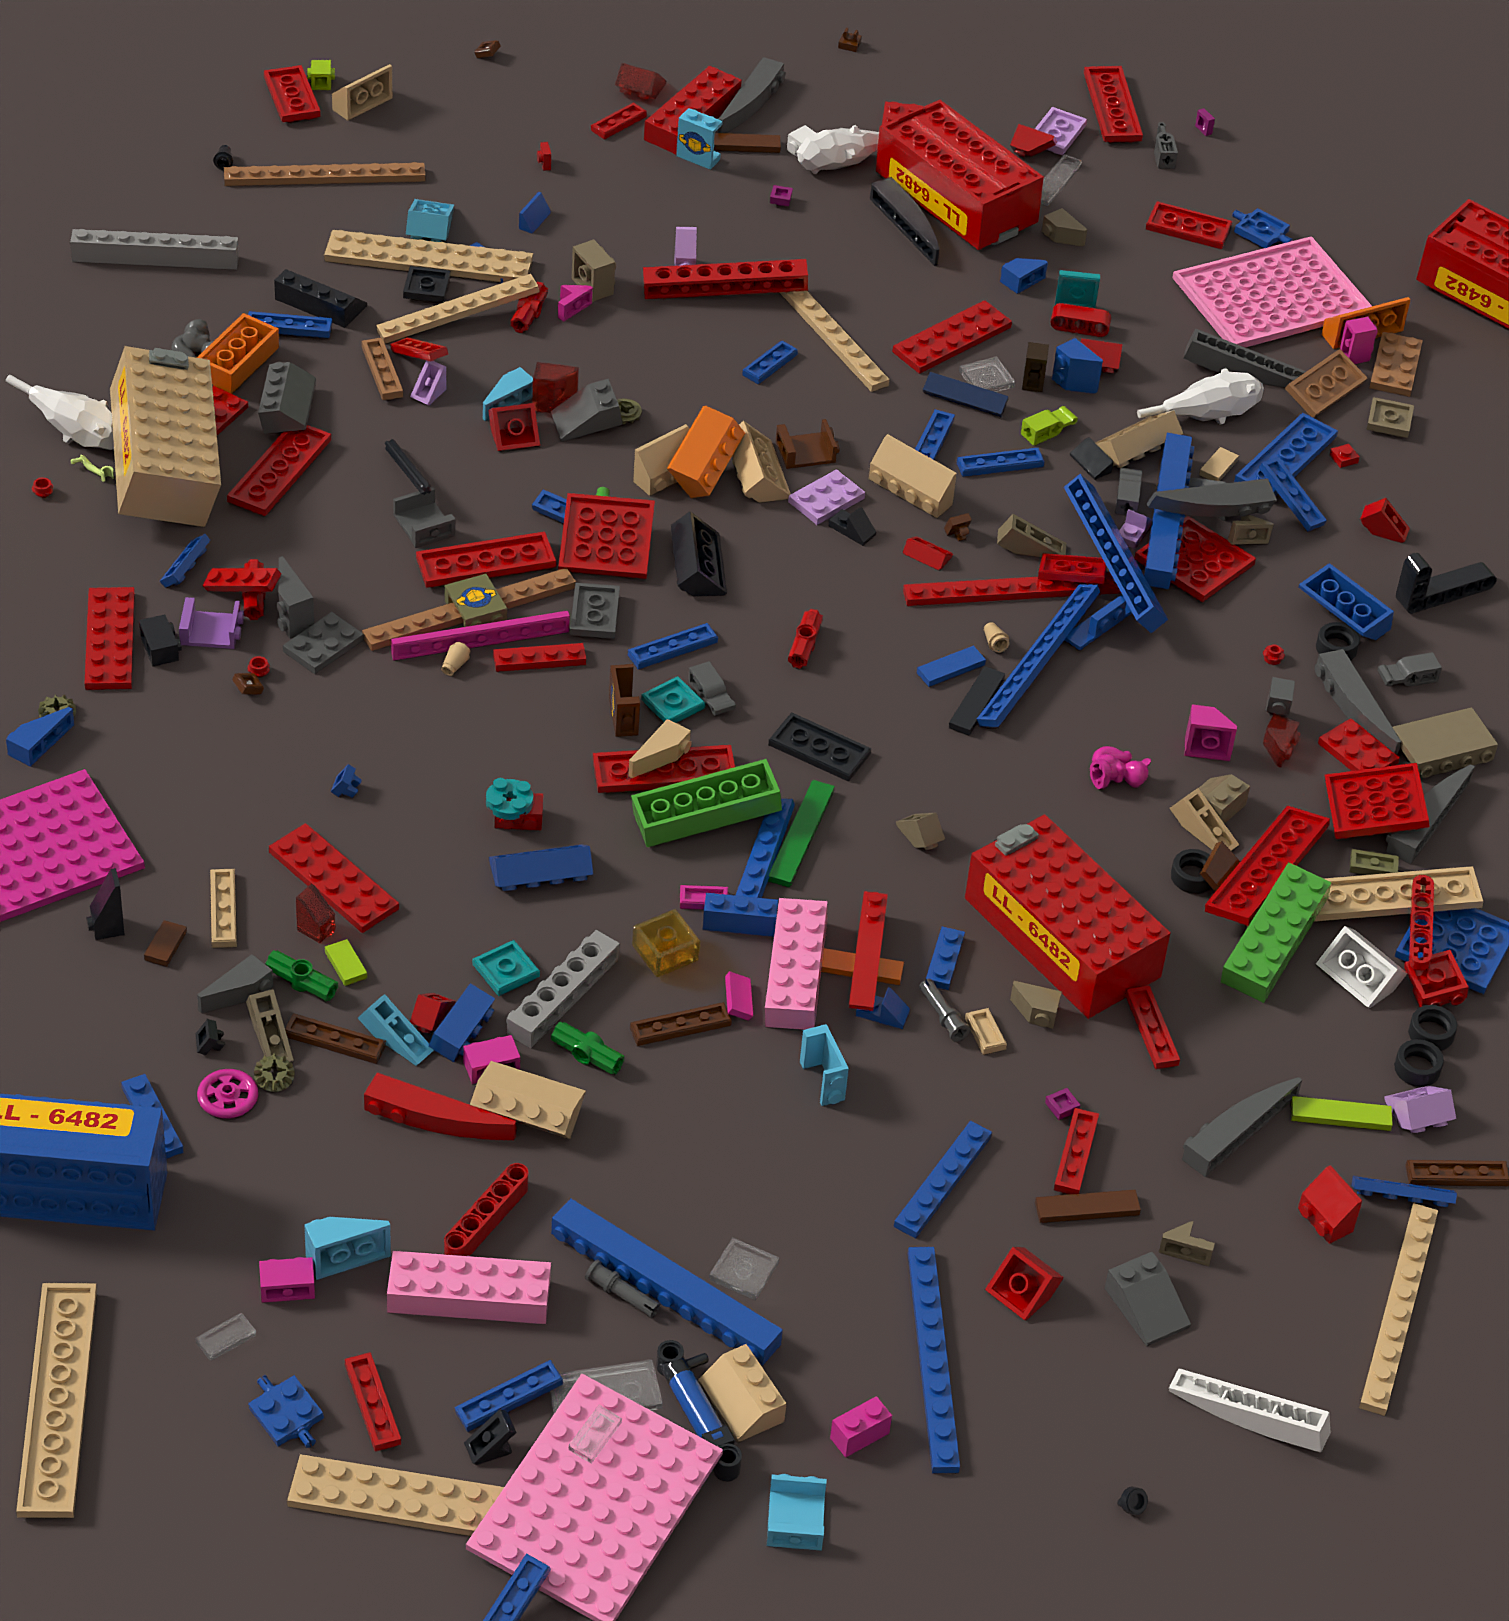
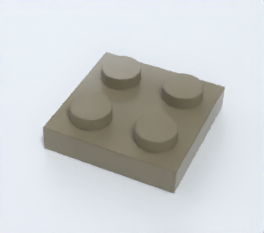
(1390, 417)

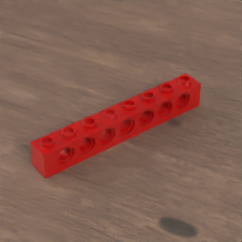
(725, 279)

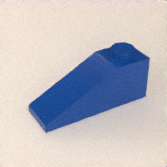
(38, 736)

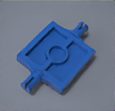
(1261, 228)
(286, 1411)

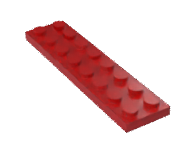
(1254, 877)

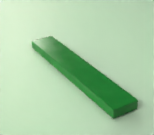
(801, 833)

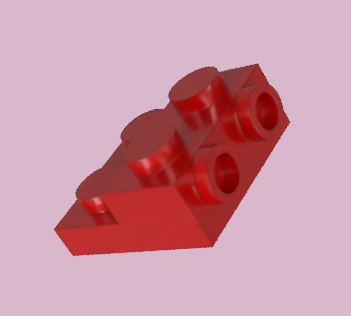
(1440, 982)

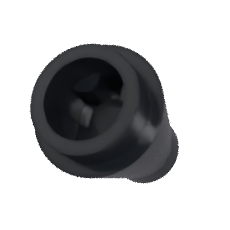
(223, 157)

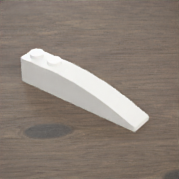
(1255, 1410)

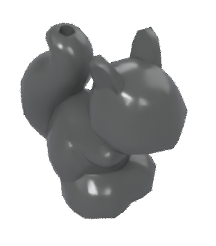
(194, 339)

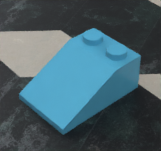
(429, 220)
(345, 1243)

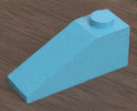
(510, 390)
(389, 1024)

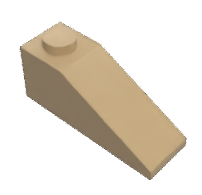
(661, 748)
(1202, 821)

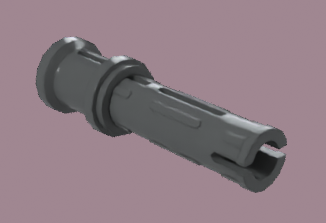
(949, 1016)
(613, 1283)

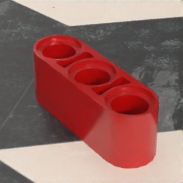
(1080, 320)

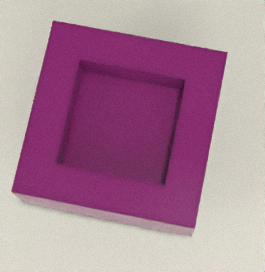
(1205, 122)
(781, 195)
(1062, 1103)

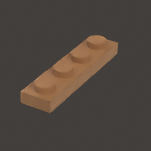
(382, 368)

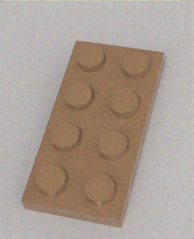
(1396, 364)
(1326, 383)

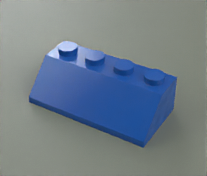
(1349, 602)
(541, 865)

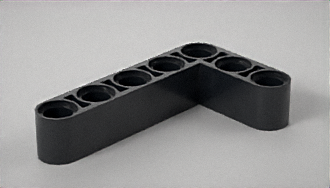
(1421, 591)

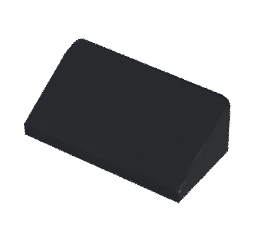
(1092, 459)

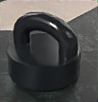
(1133, 1500)

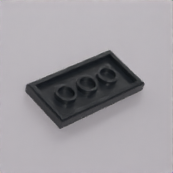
(819, 746)

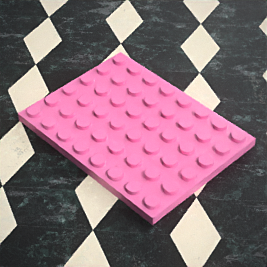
(1270, 292)
(601, 1518)

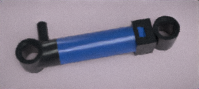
(697, 1406)

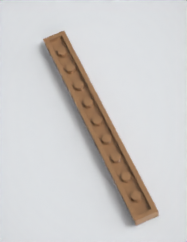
(324, 174)
(448, 615)

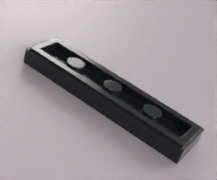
(976, 700)

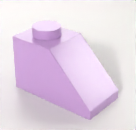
(685, 246)

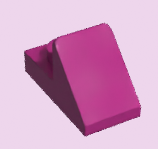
(573, 300)

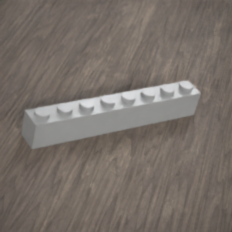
(154, 249)

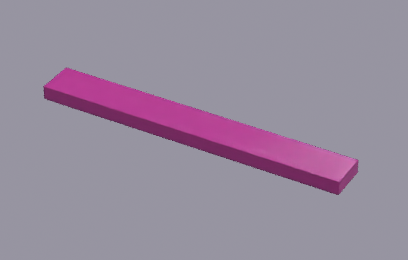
(480, 635)

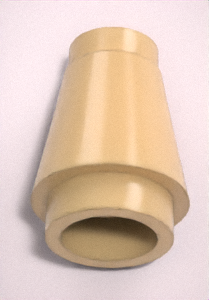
(996, 638)
(455, 658)

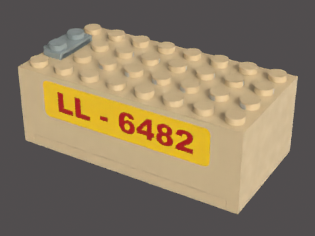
(164, 436)

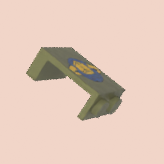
(476, 601)

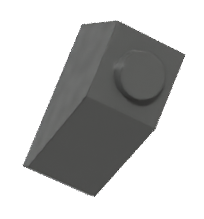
(1280, 696)

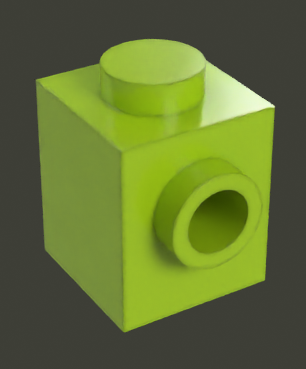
(321, 74)

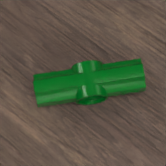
(302, 975)
(587, 1048)

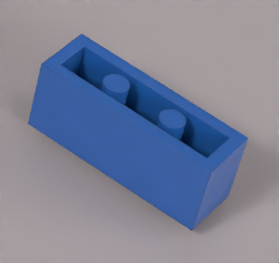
(740, 914)
(462, 1022)

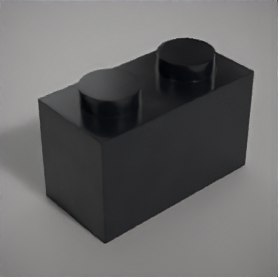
(159, 640)

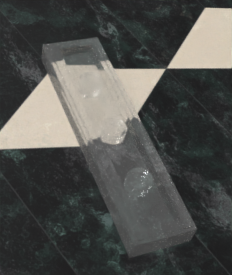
(1059, 177)

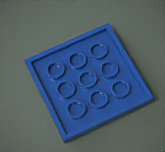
(1474, 939)

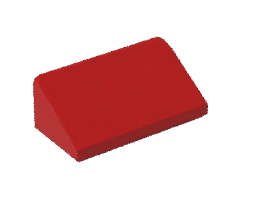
(927, 552)

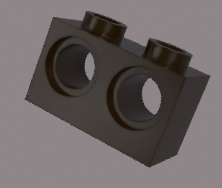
(1035, 367)

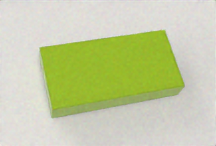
(345, 962)

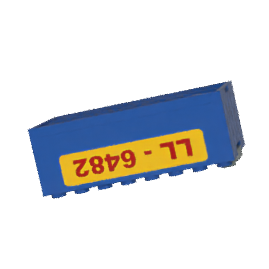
(81, 1161)

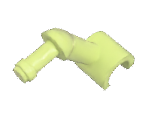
(103, 472)

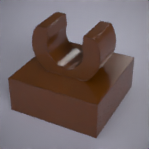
(850, 41)
(959, 526)

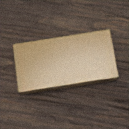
(1219, 464)
(985, 1031)

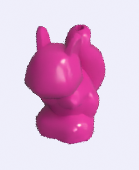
(1113, 764)

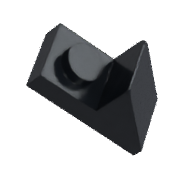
(854, 525)
(491, 1439)

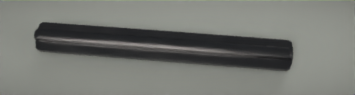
(407, 467)

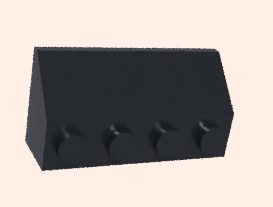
(317, 298)
(698, 557)

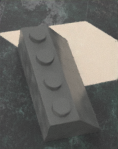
(286, 398)

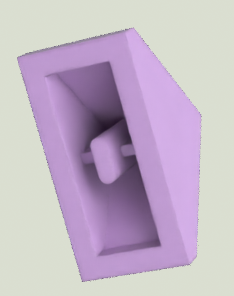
(430, 383)

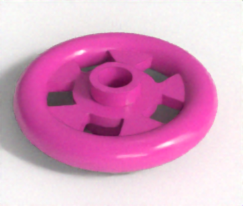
(225, 1076)

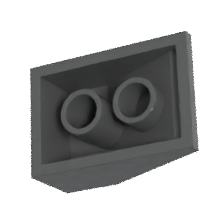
(587, 411)
(294, 603)
(1147, 1298)

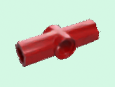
(528, 309)
(253, 600)
(805, 638)

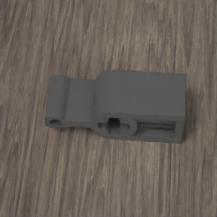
(1165, 148)
(1128, 491)
(1412, 670)
(710, 688)

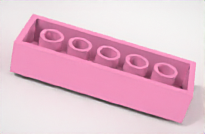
(796, 964)
(468, 1287)

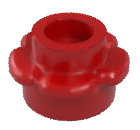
(42, 487)
(1273, 654)
(258, 666)

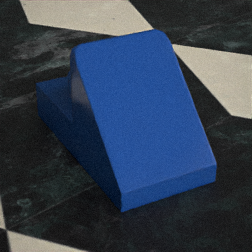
(887, 1010)

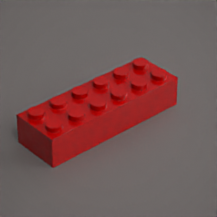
(707, 94)

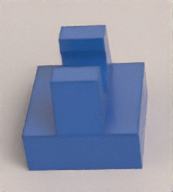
(345, 782)

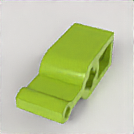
(1046, 424)

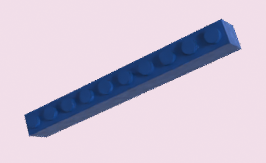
(1165, 525)
(1116, 554)
(666, 1281)

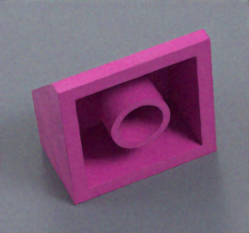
(1209, 734)

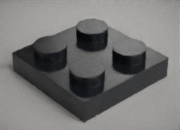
(426, 284)

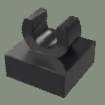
(208, 1037)

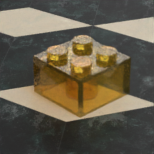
(666, 943)

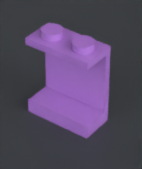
(210, 628)

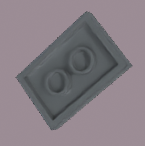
(594, 610)
(323, 642)

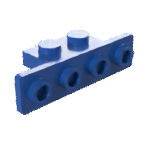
(1099, 623)

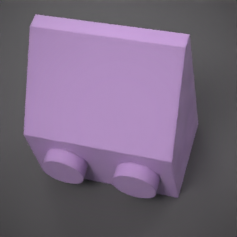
(1422, 1108)

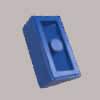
(534, 213)

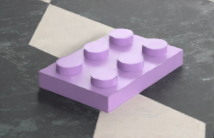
(1063, 126)
(826, 497)

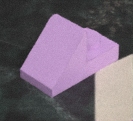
(1134, 528)

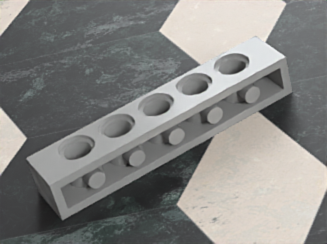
(562, 988)

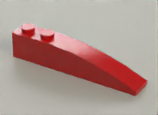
(868, 951)
(433, 1111)

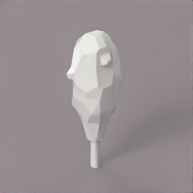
(836, 148)
(1213, 398)
(72, 414)

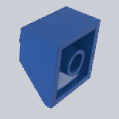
(1077, 367)

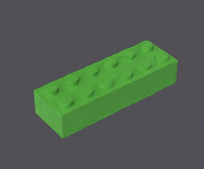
(706, 802)
(1275, 932)

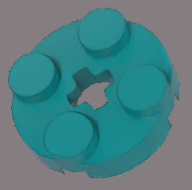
(512, 788)

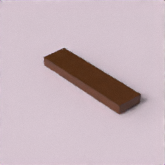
(747, 142)
(680, 1024)
(335, 1038)
(1457, 1172)
(1087, 1206)

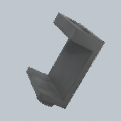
(423, 518)

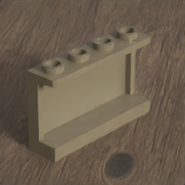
(1446, 742)

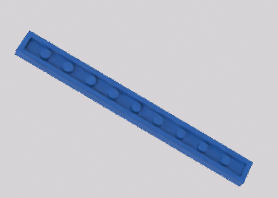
(1038, 656)
(933, 1360)

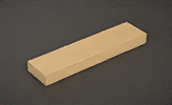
(223, 908)

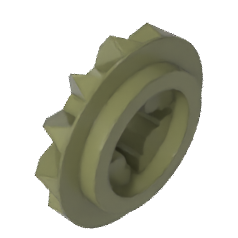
(632, 409)
(47, 707)
(264, 1077)

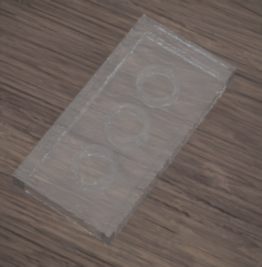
(631, 1380)

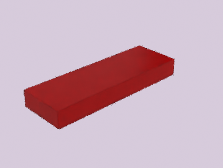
(618, 121)

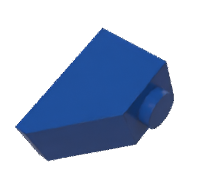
(1023, 273)

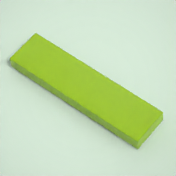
(1341, 1113)

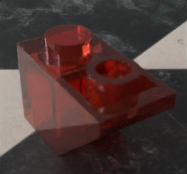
(1280, 737)

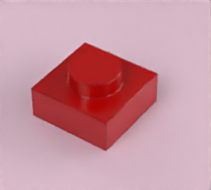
(544, 156)
(1344, 455)

